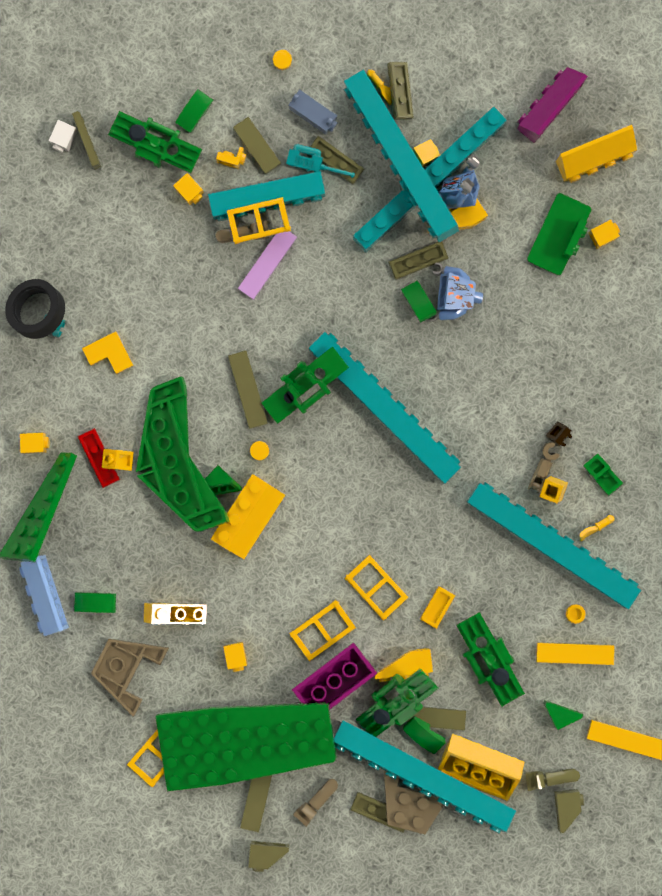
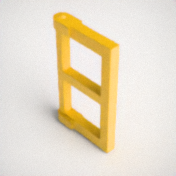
(236, 239)
(383, 615)
(314, 619)
(141, 773)

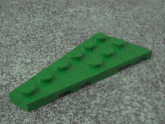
(33, 526)

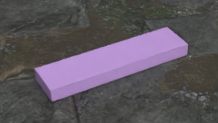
(267, 264)

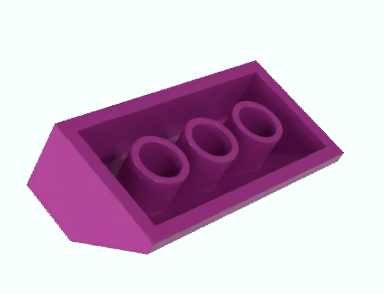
(551, 104)
(336, 678)

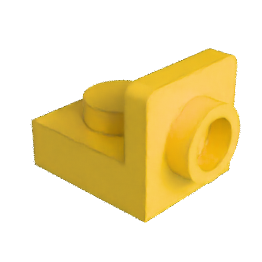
(228, 158)
(117, 459)

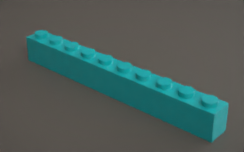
(401, 156)
(437, 172)
(389, 412)
(554, 546)
(424, 777)

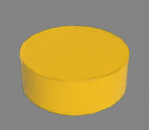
(282, 59)
(259, 450)
(575, 613)

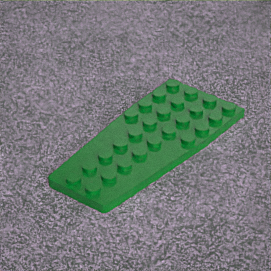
(242, 742)

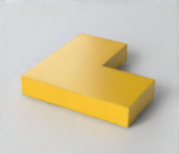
(111, 348)

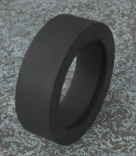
(21, 294)

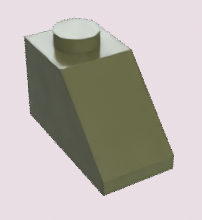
(568, 807)
(265, 854)

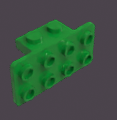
(560, 234)

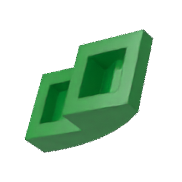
(194, 110)
(418, 301)
(603, 475)
(95, 602)
(422, 735)

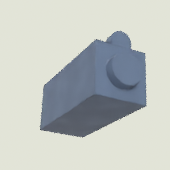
(313, 112)

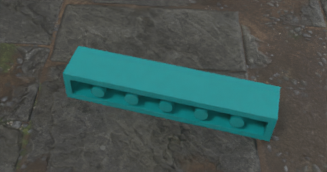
(292, 189)

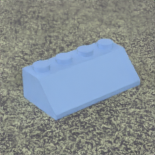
(44, 596)

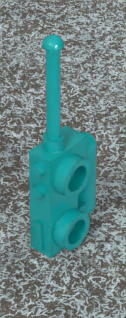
(314, 163)

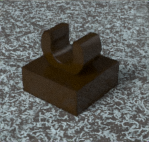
(559, 433)

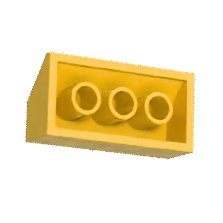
(596, 154)
(248, 516)
(481, 767)

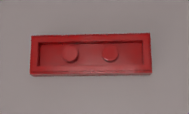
(94, 450)

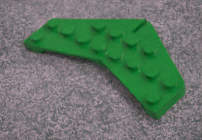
(166, 451)

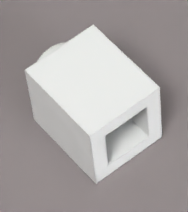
(63, 136)

